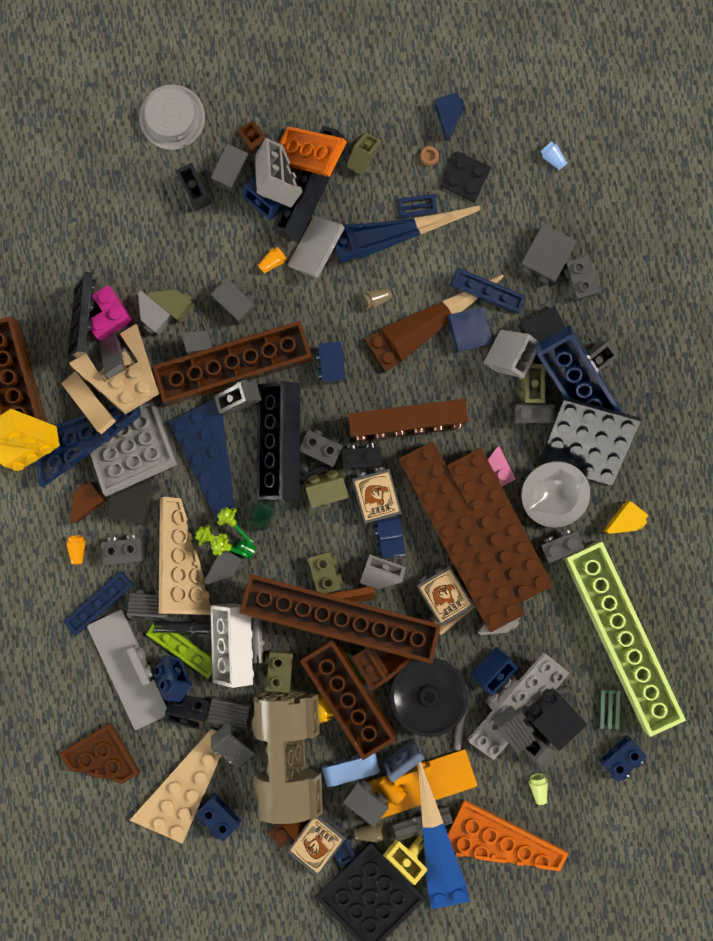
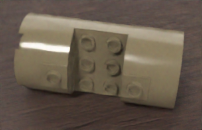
(287, 788)

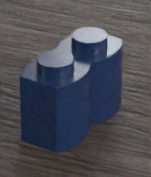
(390, 538)

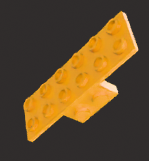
(445, 776)

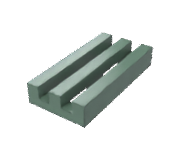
(609, 725)

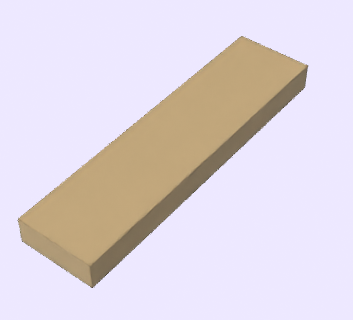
(88, 402)

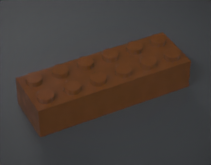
(17, 379)
(408, 419)
(348, 698)

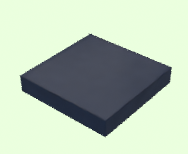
(470, 329)

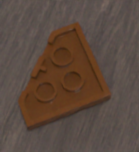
(101, 756)

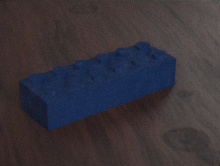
(575, 370)

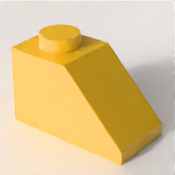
(627, 519)

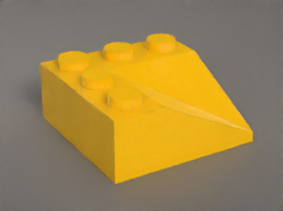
(24, 439)

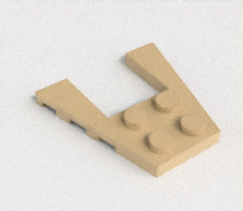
(129, 387)

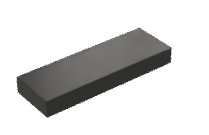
(112, 355)

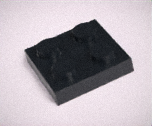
(466, 176)

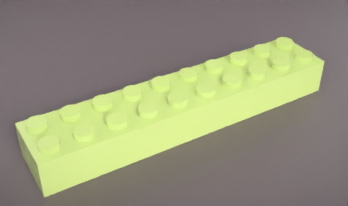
(624, 639)

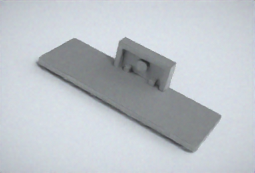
(128, 669)
(519, 694)

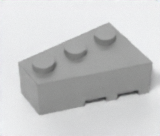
(274, 175)

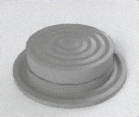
(172, 117)
(555, 494)

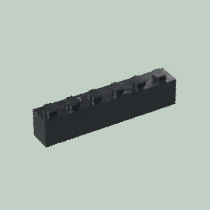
(293, 220)

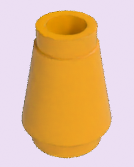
(272, 260)
(76, 548)
(393, 794)

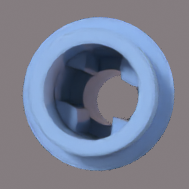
(554, 155)

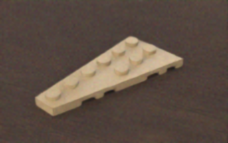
(179, 566)
(179, 796)

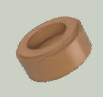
(429, 156)

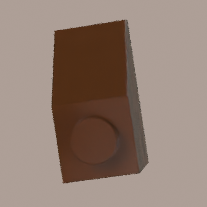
(86, 501)

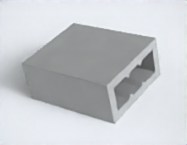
(512, 353)

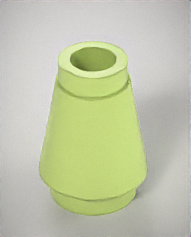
(539, 787)

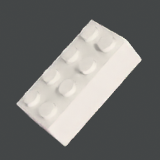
(231, 646)

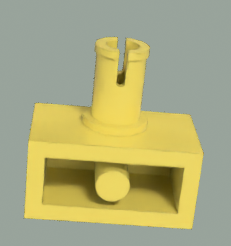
(406, 859)

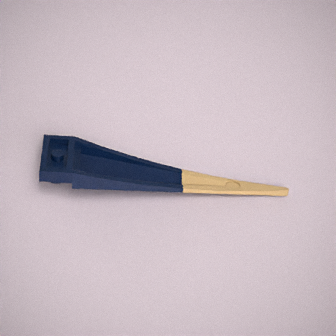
(369, 238)

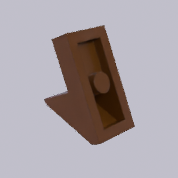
(252, 136)
(284, 832)

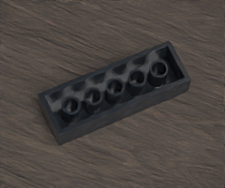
(278, 441)

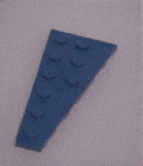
(78, 440)
(205, 448)

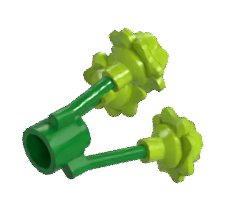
(220, 542)

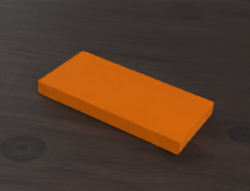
(312, 150)

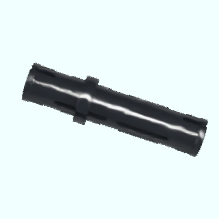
(182, 627)

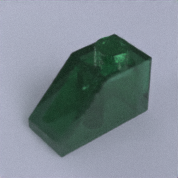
(263, 515)

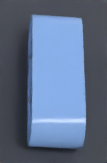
(350, 770)

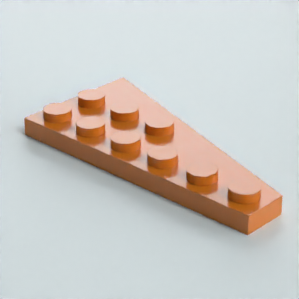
(493, 839)

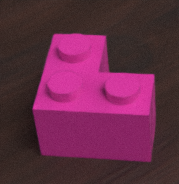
(113, 314)

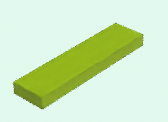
(185, 650)

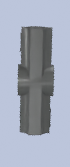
(413, 825)

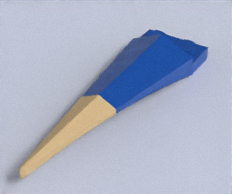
(444, 876)

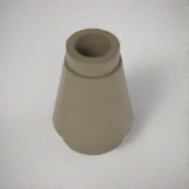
(376, 297)
(370, 833)

